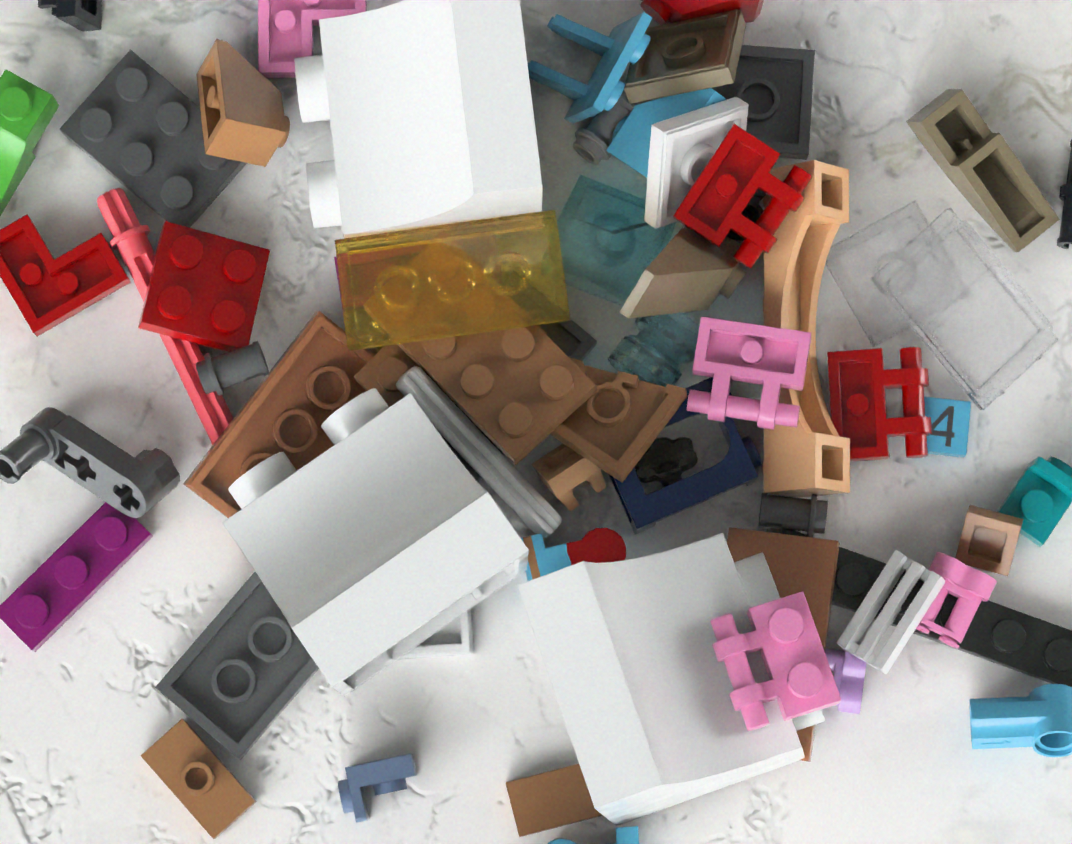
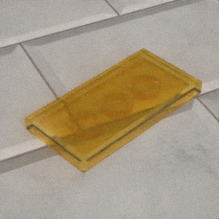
(452, 280)

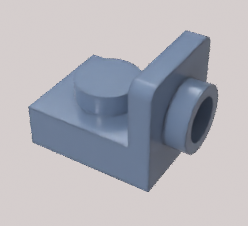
(384, 775)

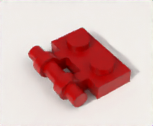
(728, 185)
(860, 405)

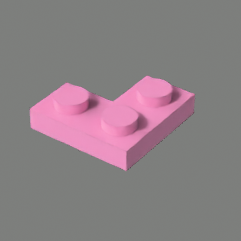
(287, 30)

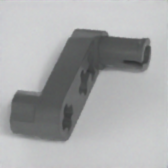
(91, 461)

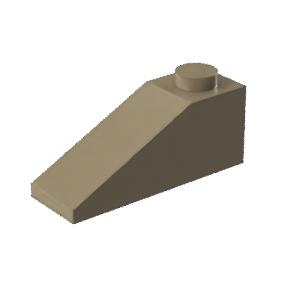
(685, 277)

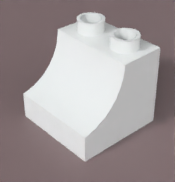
(422, 117)
(373, 538)
(643, 680)

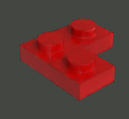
(56, 288)

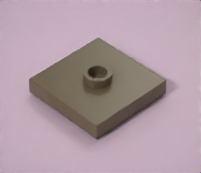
(687, 57)

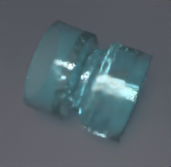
(657, 348)

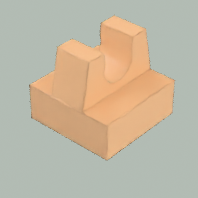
(564, 470)

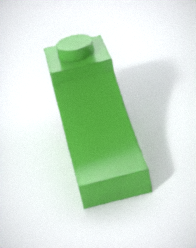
(23, 119)

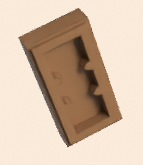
(198, 778)

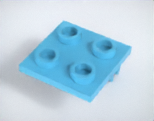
(604, 88)

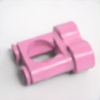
(968, 586)

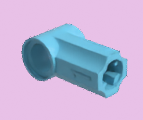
(1033, 721)

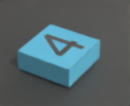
(949, 426)

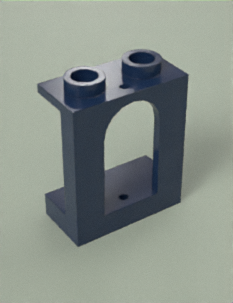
(731, 472)

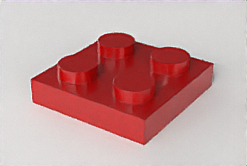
(204, 288)

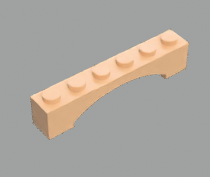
(813, 454)

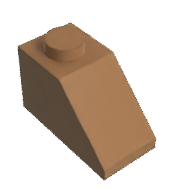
(239, 108)

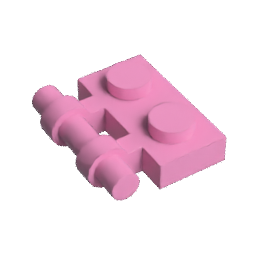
(749, 355)
(791, 655)

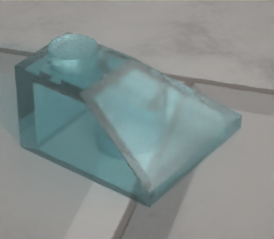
(607, 240)

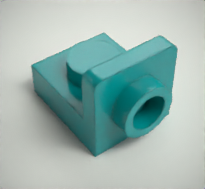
(1040, 498)

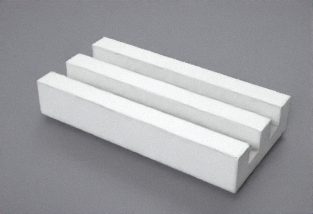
(873, 602)

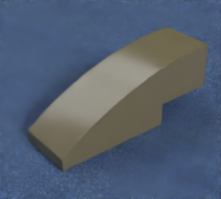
(983, 168)

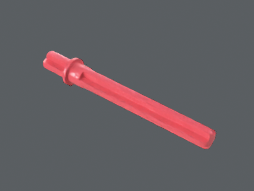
(138, 256)

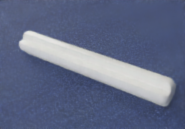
(480, 452)

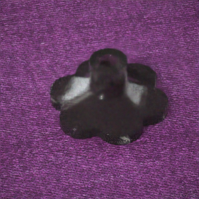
(666, 460)

